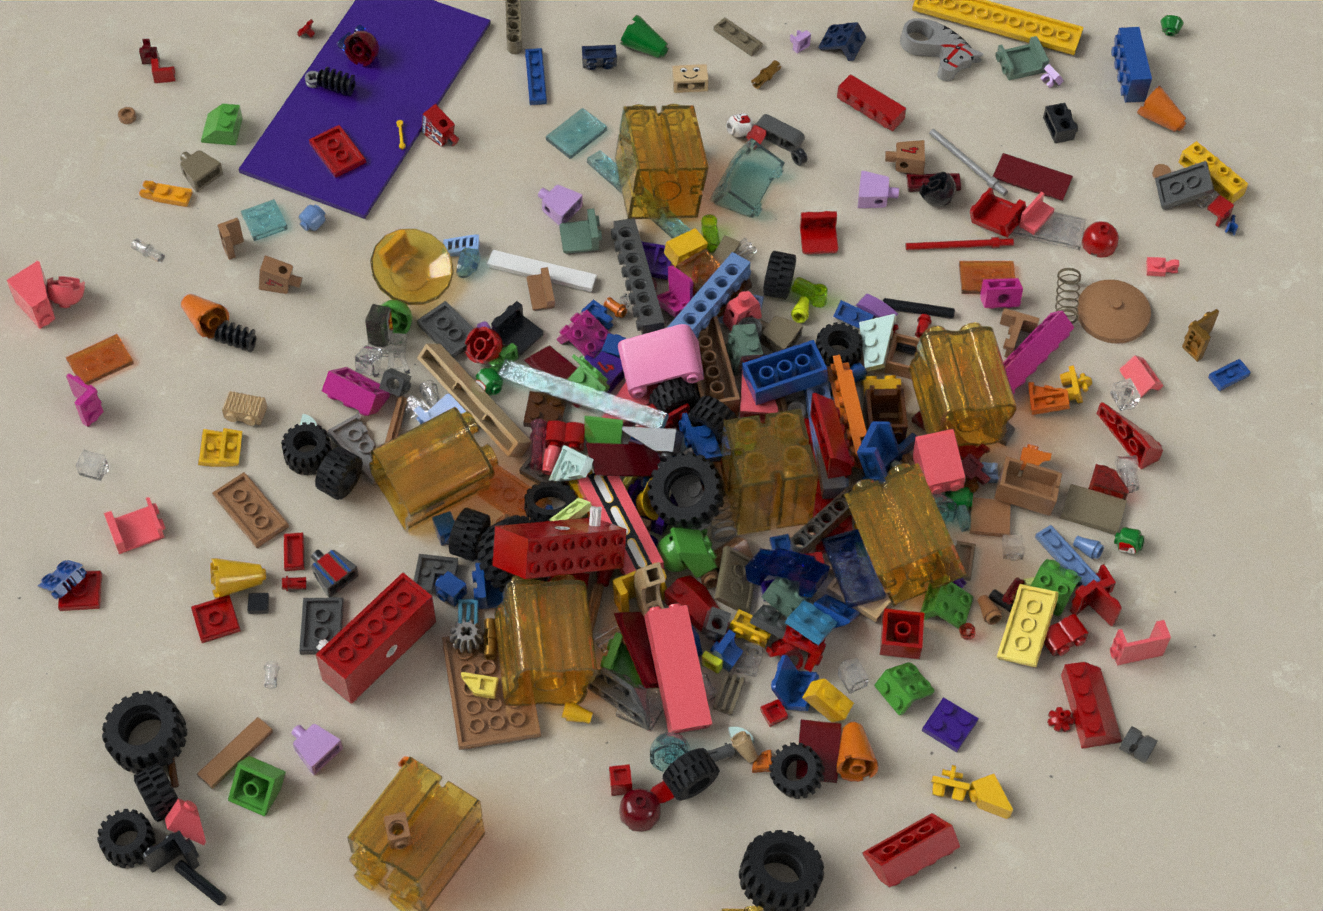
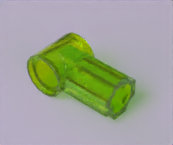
(710, 232)
(814, 292)

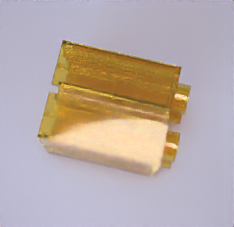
(661, 161)
(768, 471)
(904, 533)
(443, 831)

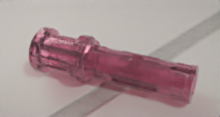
(538, 438)

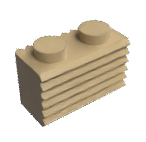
(244, 408)

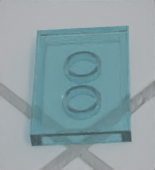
(576, 133)

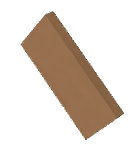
(250, 510)

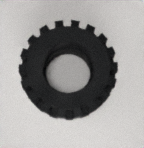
(779, 274)
(840, 335)
(673, 395)
(711, 413)
(301, 436)
(338, 473)
(467, 533)
(785, 758)
(690, 774)
(156, 791)
(122, 823)

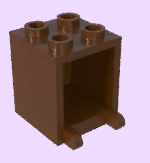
(886, 401)

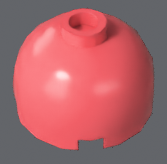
(65, 290)

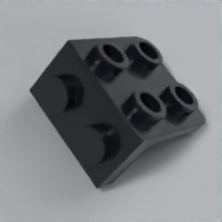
(516, 328)
(169, 849)

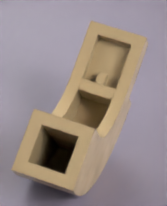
(647, 586)

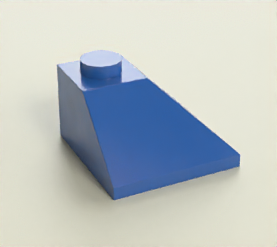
(837, 610)

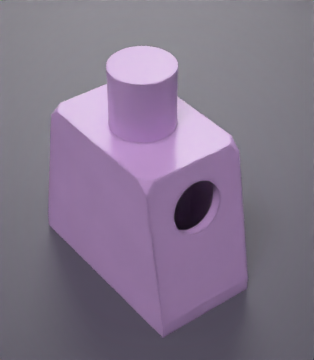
(875, 190)
(560, 203)
(315, 746)

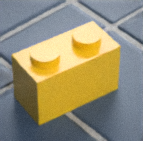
(684, 246)
(828, 700)

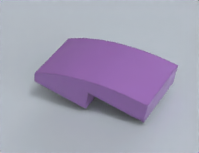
(875, 306)

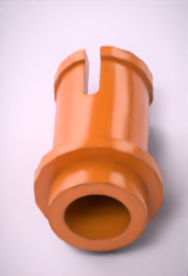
(618, 309)

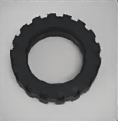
(545, 490)

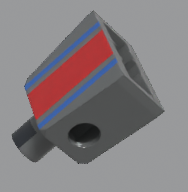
(333, 571)

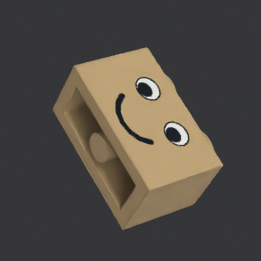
(690, 78)

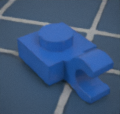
(599, 313)

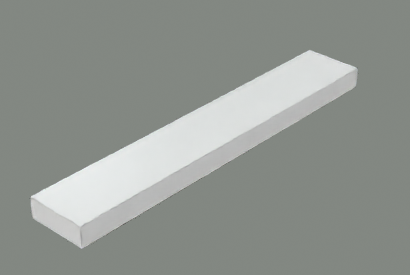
(527, 267)

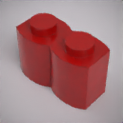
(562, 433)
(1065, 635)

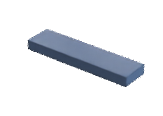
(1065, 554)

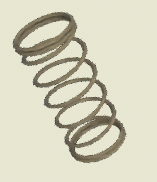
(1070, 291)

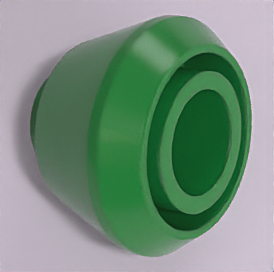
(1171, 24)

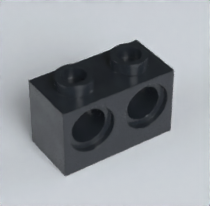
(1060, 122)

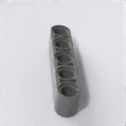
(819, 527)

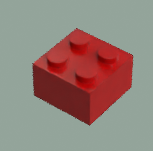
(902, 633)

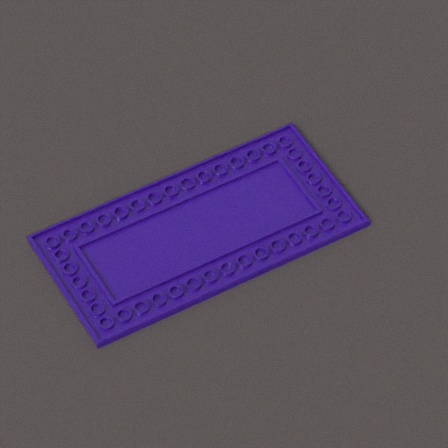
(417, 62)

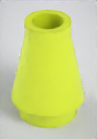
(801, 310)

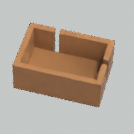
(1034, 490)

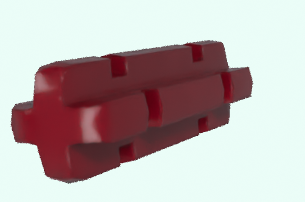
(1011, 592)

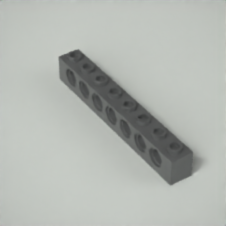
(637, 276)

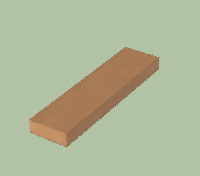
(234, 752)

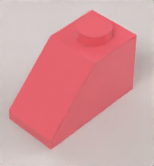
(186, 819)

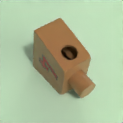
(908, 157)
(277, 276)

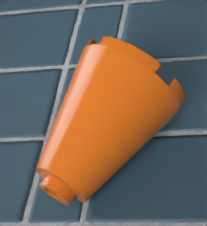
(1162, 110)
(204, 314)
(855, 754)

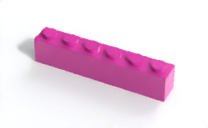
(1036, 348)

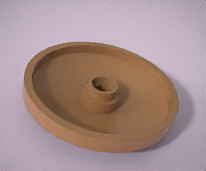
(1113, 311)

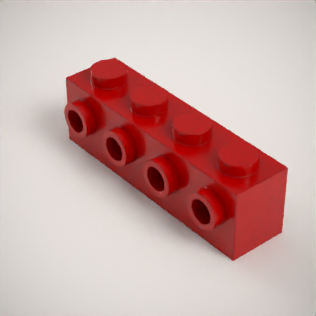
(871, 102)

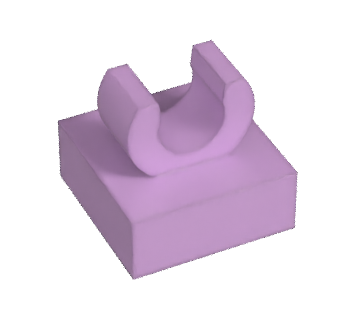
(801, 40)
(1052, 75)

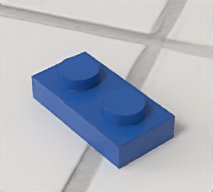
(851, 314)
(1229, 375)

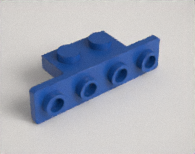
(700, 439)

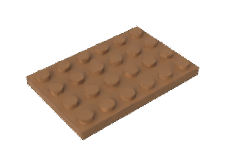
(482, 719)

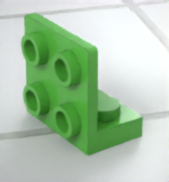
(588, 375)
(948, 603)

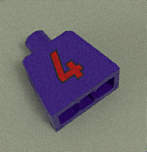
(610, 368)

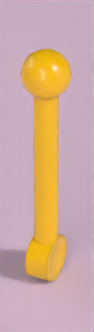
(400, 124)

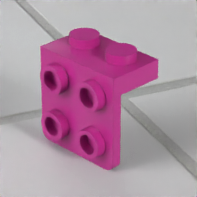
(679, 292)
(584, 333)
(88, 403)

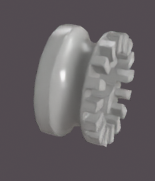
(311, 75)

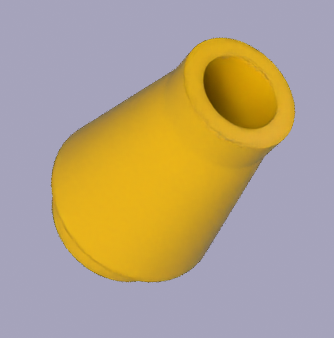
(576, 713)

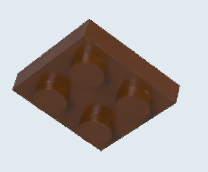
(543, 407)

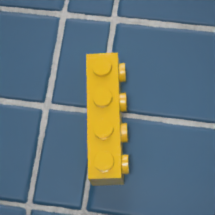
(1224, 180)

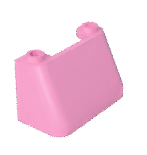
(660, 357)

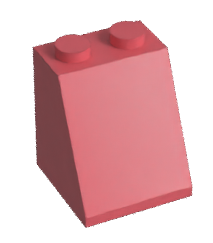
(31, 294)
(940, 461)

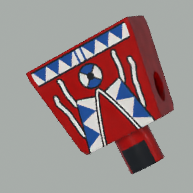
(438, 127)

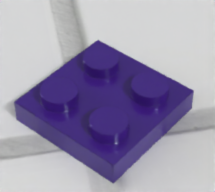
(950, 724)

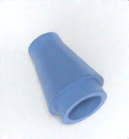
(1090, 547)

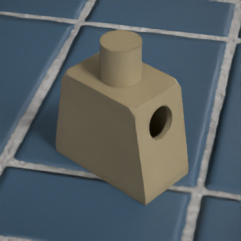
(200, 169)
(780, 333)

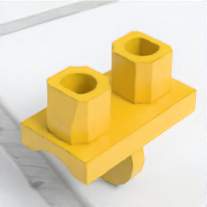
(1071, 378)
(959, 787)

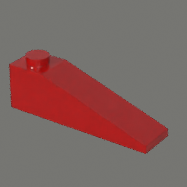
(1130, 436)
(697, 598)

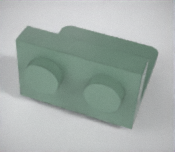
(581, 235)
(743, 345)
(784, 595)

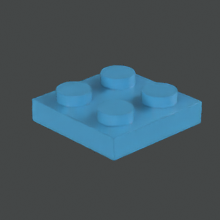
(811, 622)

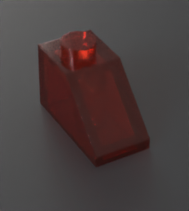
(1108, 482)

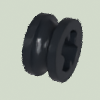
(799, 156)

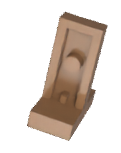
(1016, 322)

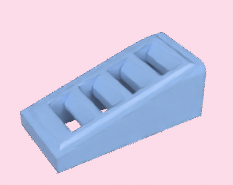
(463, 240)

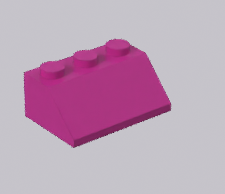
(355, 390)

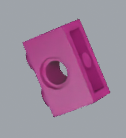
(1001, 293)

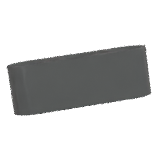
(780, 133)

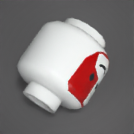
(739, 125)

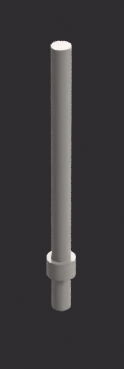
(992, 182)

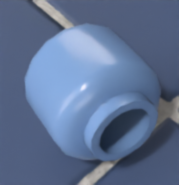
(312, 217)

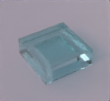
(963, 518)

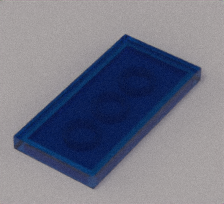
(853, 568)

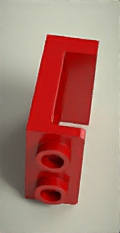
(997, 213)

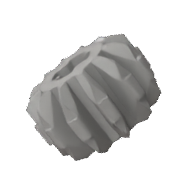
(466, 635)

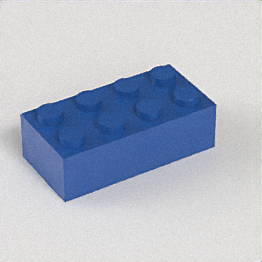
(1131, 64)
(785, 372)

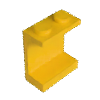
(624, 590)

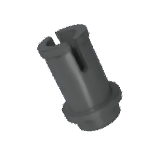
(722, 752)

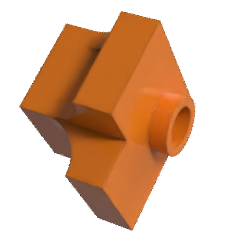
(1032, 455)

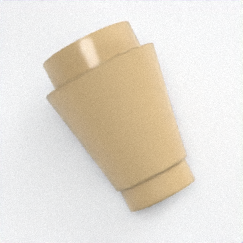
(744, 745)

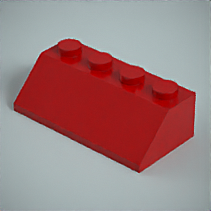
(830, 436)
(1090, 705)
(912, 849)

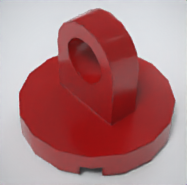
(781, 648)

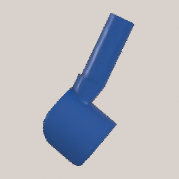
(1232, 226)

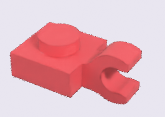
(1158, 266)

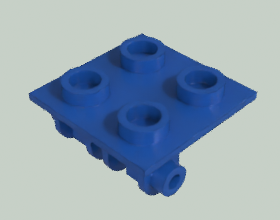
(55, 581)

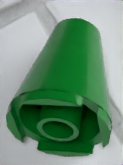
(644, 38)

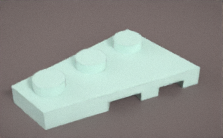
(876, 339)
(571, 465)

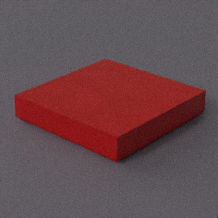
(84, 595)
(215, 618)

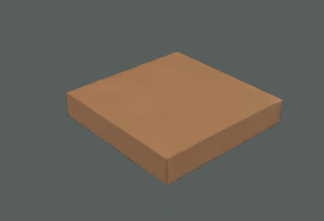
(990, 517)

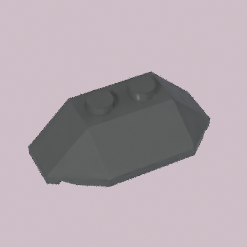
(622, 694)

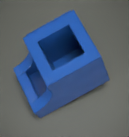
(727, 650)

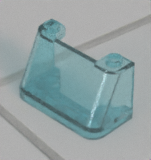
(747, 179)

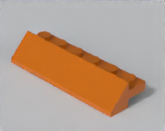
(847, 400)

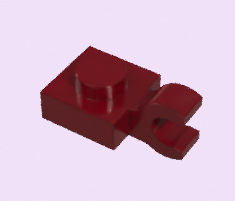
(147, 52)
(972, 468)

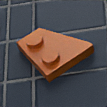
(1047, 399)

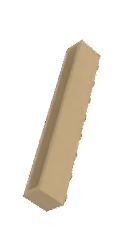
(474, 399)

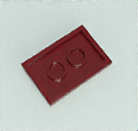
(825, 741)

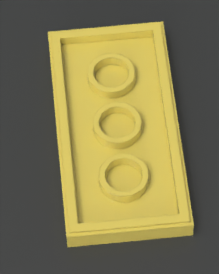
(1027, 625)

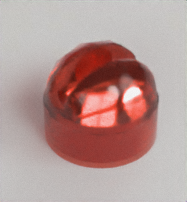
(963, 631)

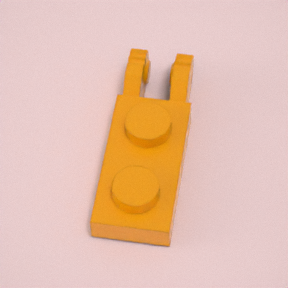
(166, 193)

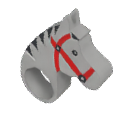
(942, 43)

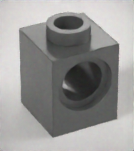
(388, 382)
(721, 618)

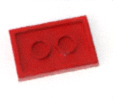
(337, 151)

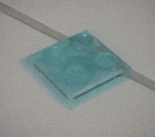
(264, 220)

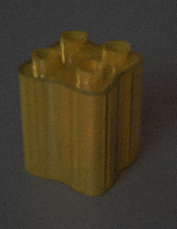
(962, 384)
(433, 468)
(545, 641)

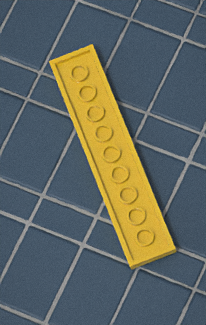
(1005, 21)

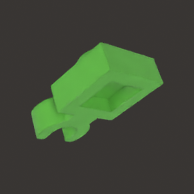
(509, 353)

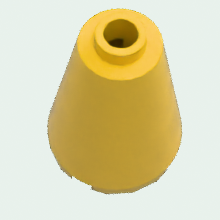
(234, 576)

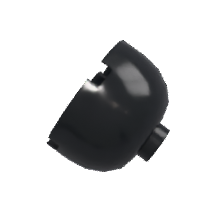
(939, 189)

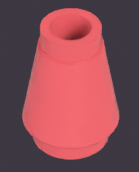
(550, 458)

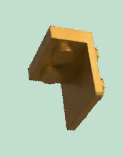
(1198, 335)

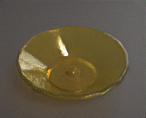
(415, 252)

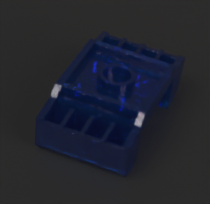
(788, 565)

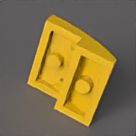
(220, 448)

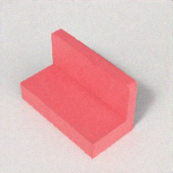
(1036, 214)
(1141, 375)

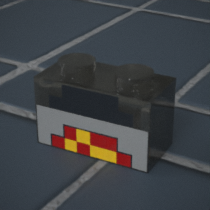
(379, 325)

